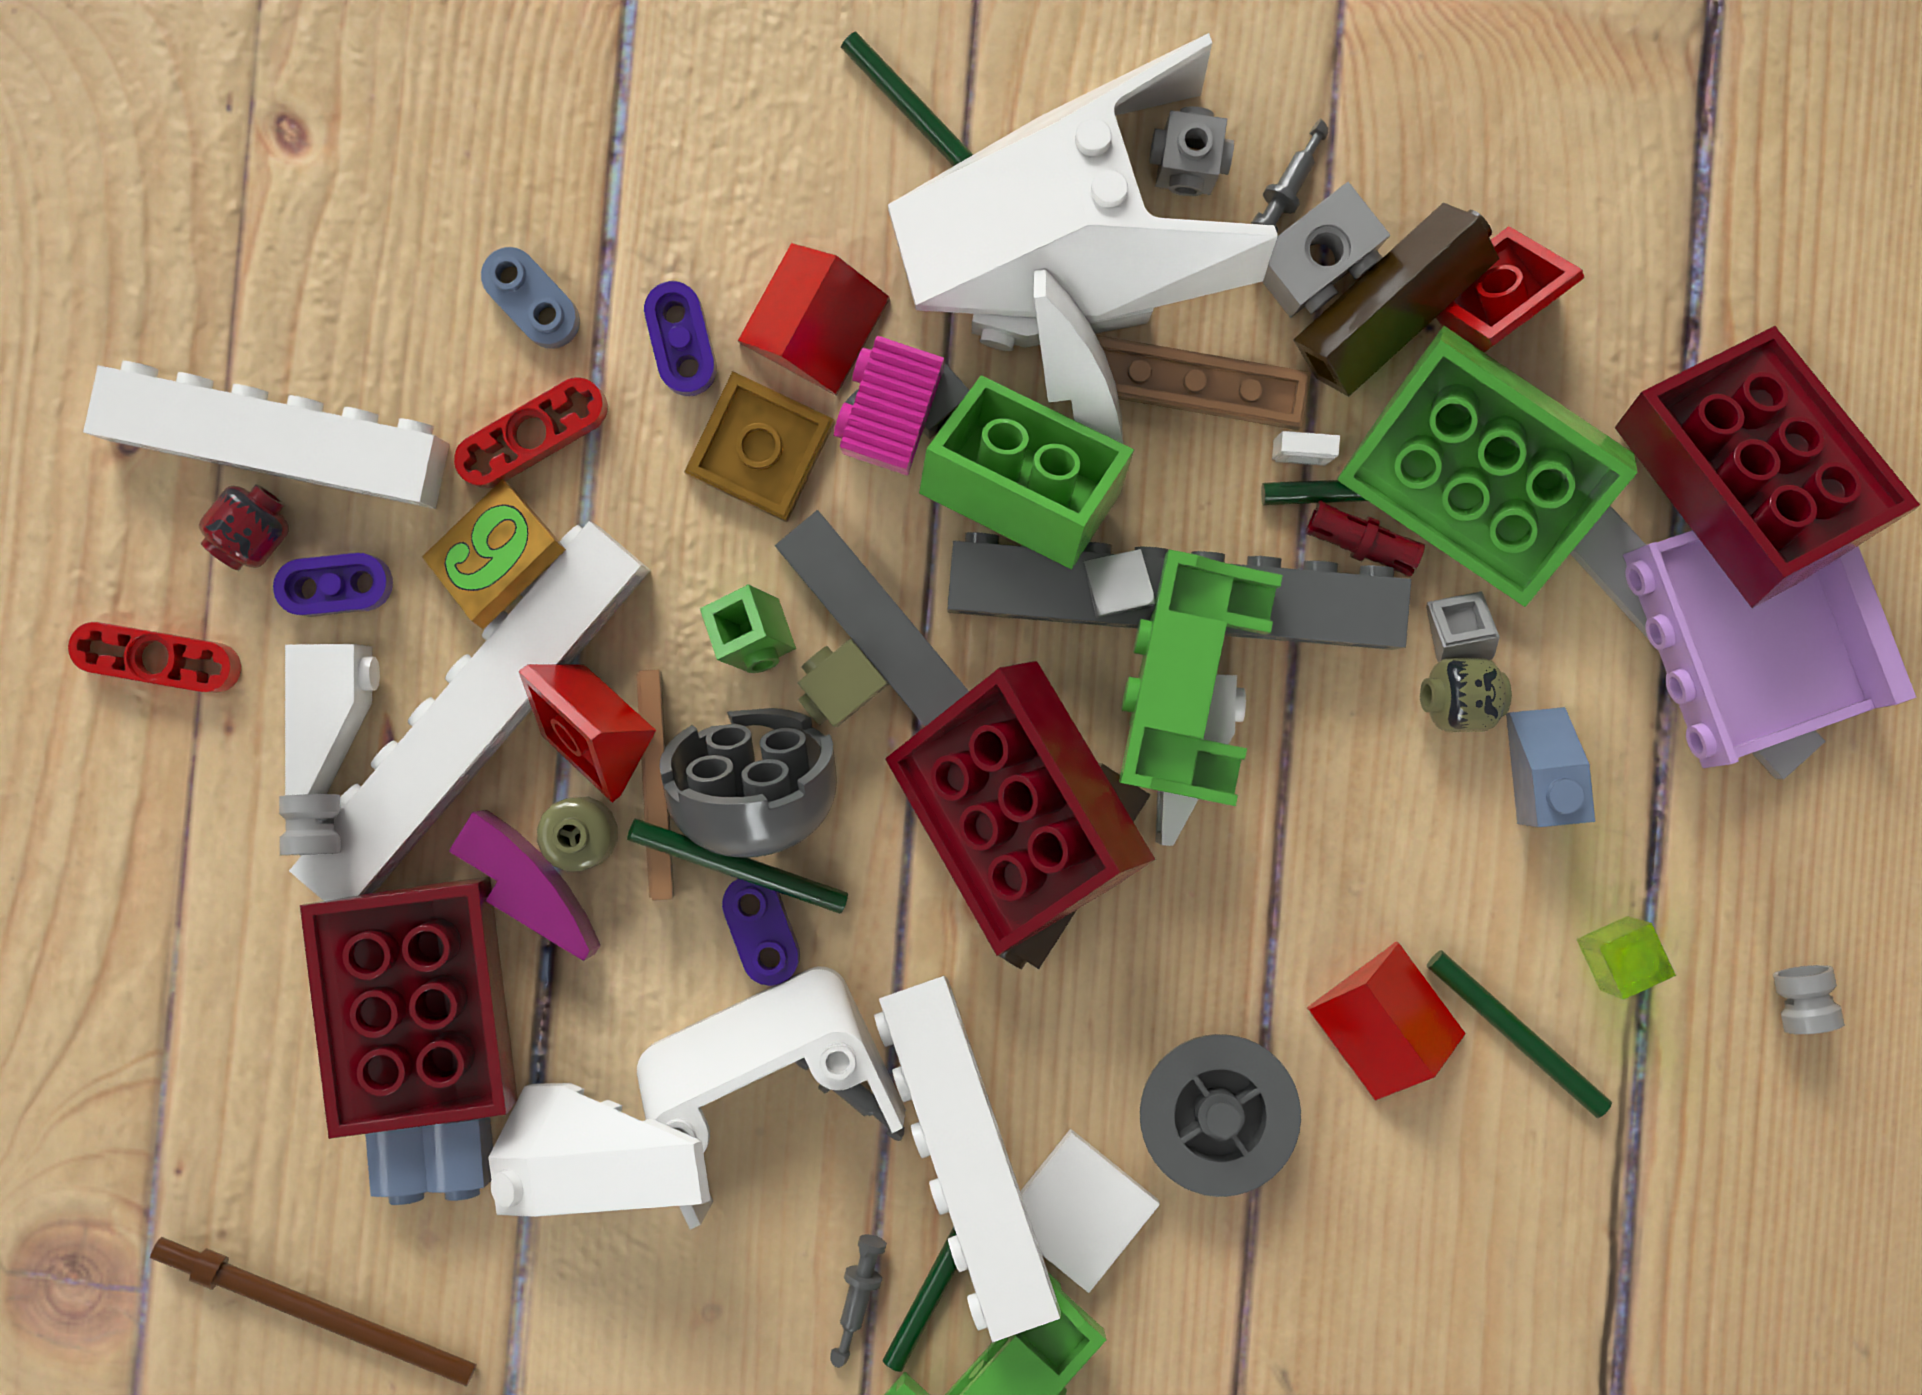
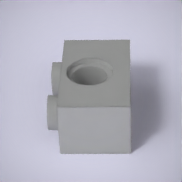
(1341, 224)

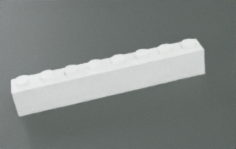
(472, 715)

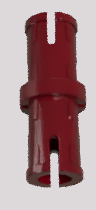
(1365, 539)

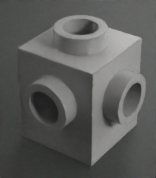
(1187, 170)

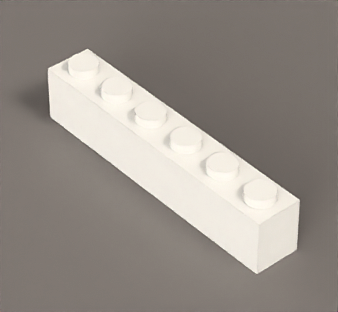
(265, 435)
(969, 1160)

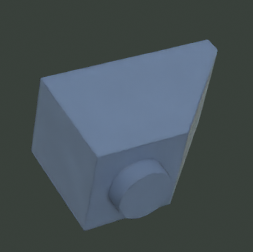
(1549, 769)

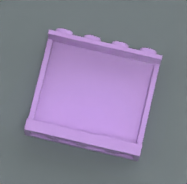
(1770, 668)

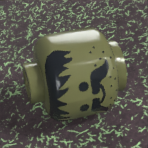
(1466, 694)

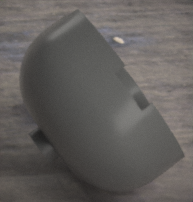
(746, 805)

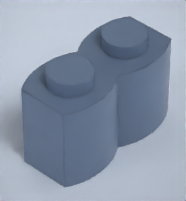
(430, 1159)

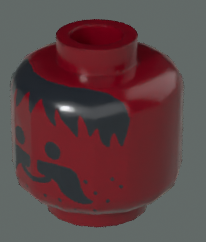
(243, 526)

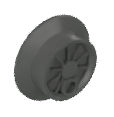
(1220, 1115)

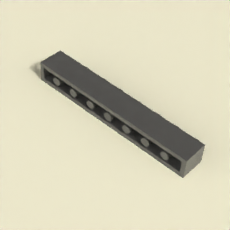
(1307, 607)

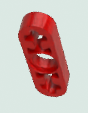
(501, 465)
(132, 661)

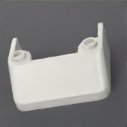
(790, 1021)

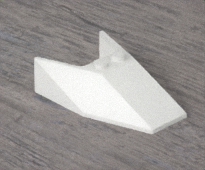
(1070, 204)

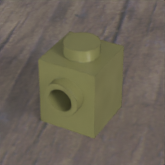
(839, 683)

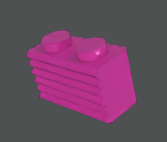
(890, 404)

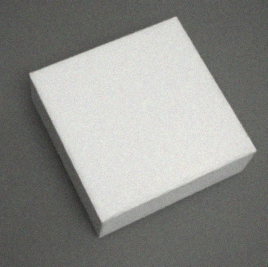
(1305, 448)

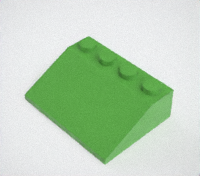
(1487, 467)

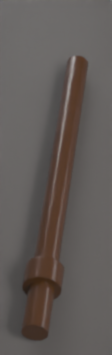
(213, 1269)

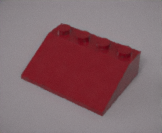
(1763, 465)
(1018, 806)
(409, 1007)

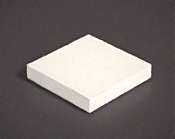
(1084, 1209)

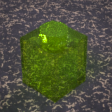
(1626, 957)

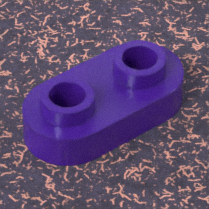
(681, 340)
(335, 582)
(761, 930)

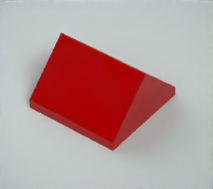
(1510, 290)
(814, 317)
(587, 723)
(1388, 1024)

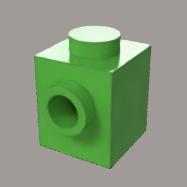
(748, 629)

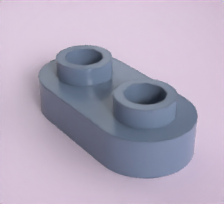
(529, 296)

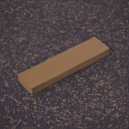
(1207, 383)
(655, 808)

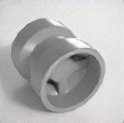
(309, 824)
(1808, 1002)

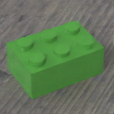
(1025, 471)

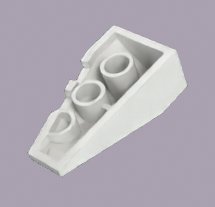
(588, 1157)

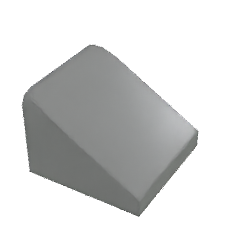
(1119, 583)
(1462, 627)

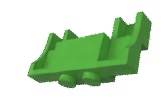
(1179, 675)
(1028, 1362)

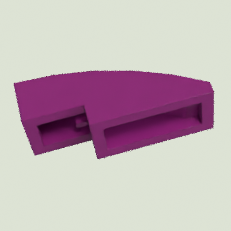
(526, 883)

